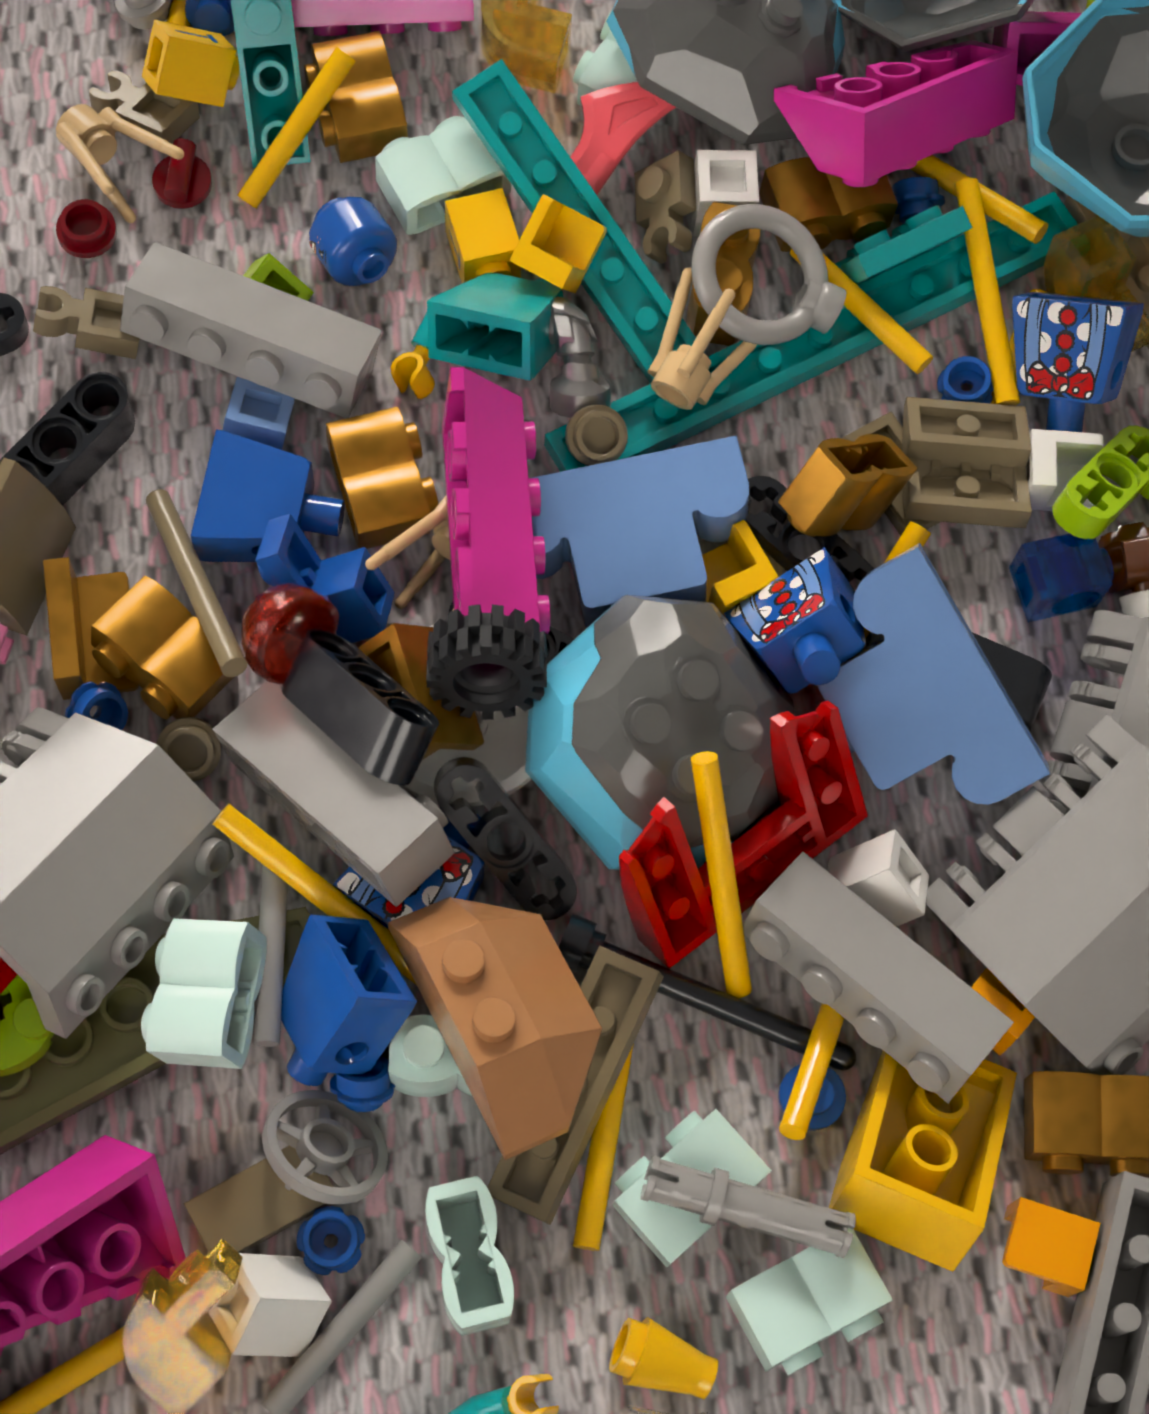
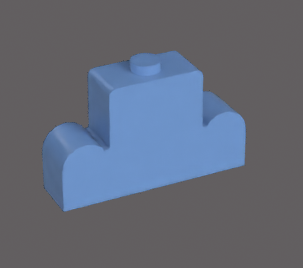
(638, 519)
(928, 690)

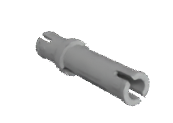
(747, 1206)

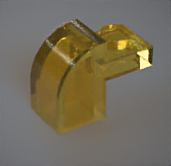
(527, 39)
(1093, 264)
(167, 1337)

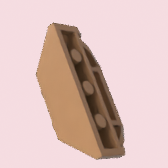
(504, 1013)

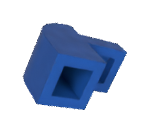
(356, 592)

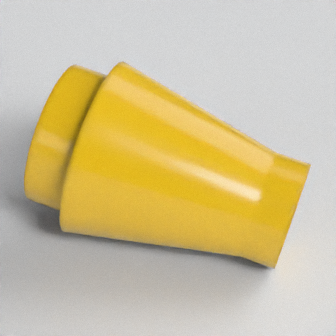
(660, 1360)

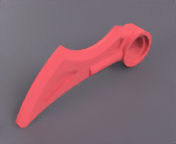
(612, 125)

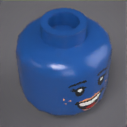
(352, 241)

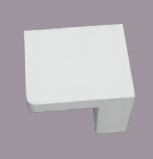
(723, 178)
(1055, 461)
(884, 876)
(271, 1307)

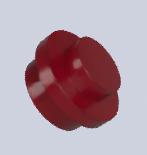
(86, 229)

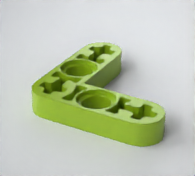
(1107, 498)

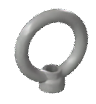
(816, 302)

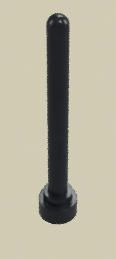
(582, 942)

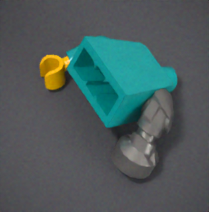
(509, 330)

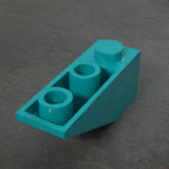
(268, 72)

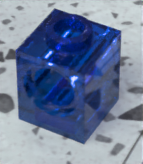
(1060, 576)

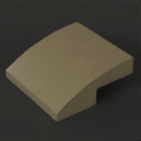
(967, 462)
(31, 530)

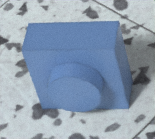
(258, 413)

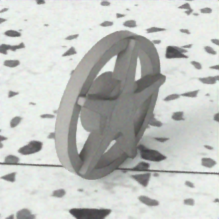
(324, 1148)

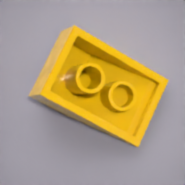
(925, 1166)

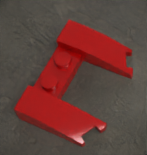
(819, 804)

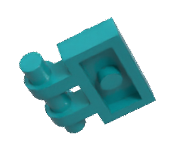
(907, 241)

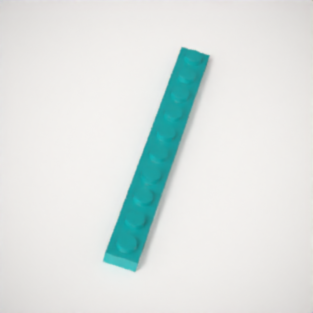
(908, 293)

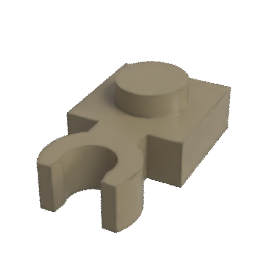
(142, 107)
(662, 198)
(93, 320)

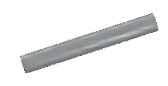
(272, 925)
(341, 1330)

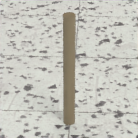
(196, 584)

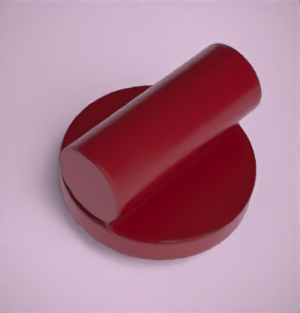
(182, 181)

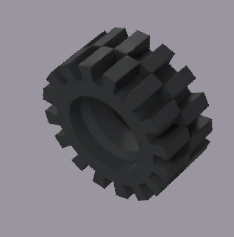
(486, 662)

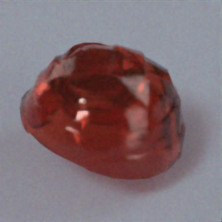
(277, 625)

